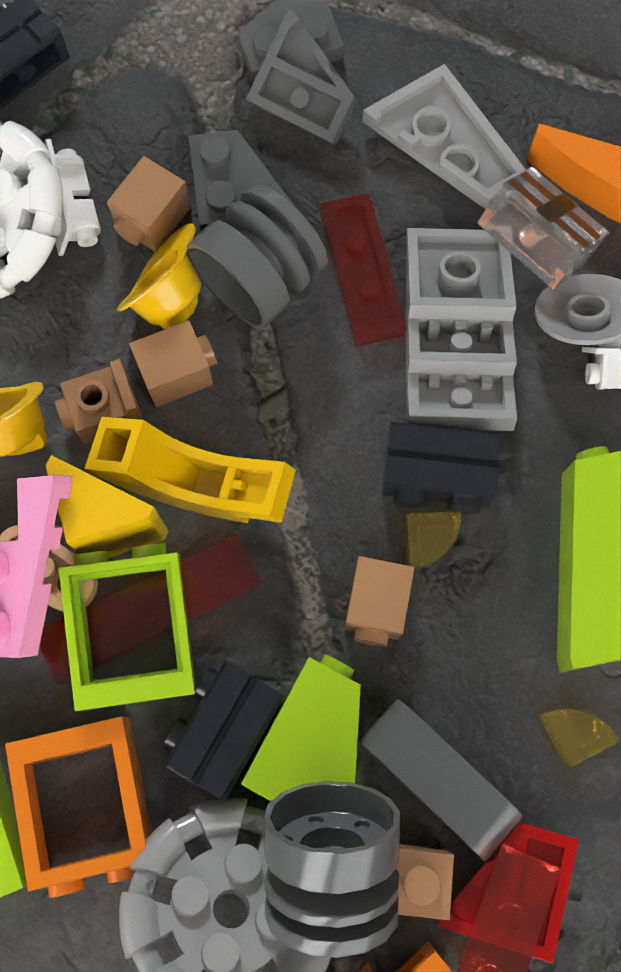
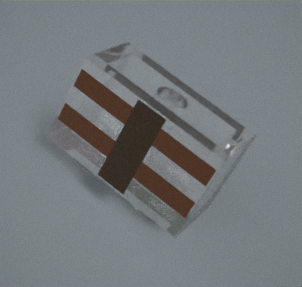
(542, 227)

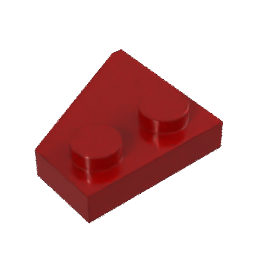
(539, 843)

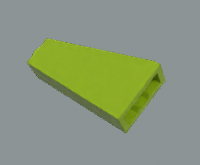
(590, 561)

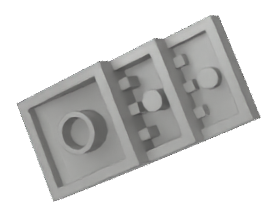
(459, 330)

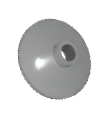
(582, 310)

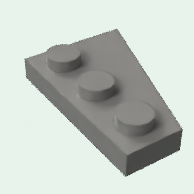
(446, 134)

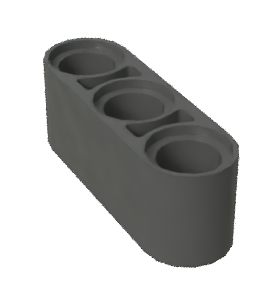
(441, 779)

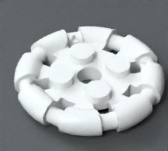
(22, 234)

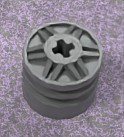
(258, 255)
(332, 868)

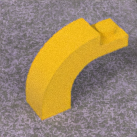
(187, 477)

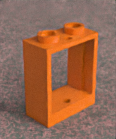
(25, 753)

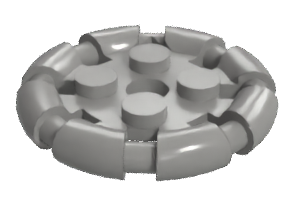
(197, 885)

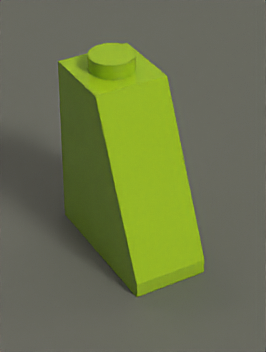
(312, 734)

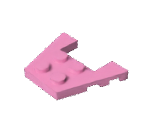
(24, 563)

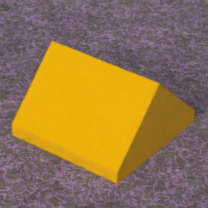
(103, 516)

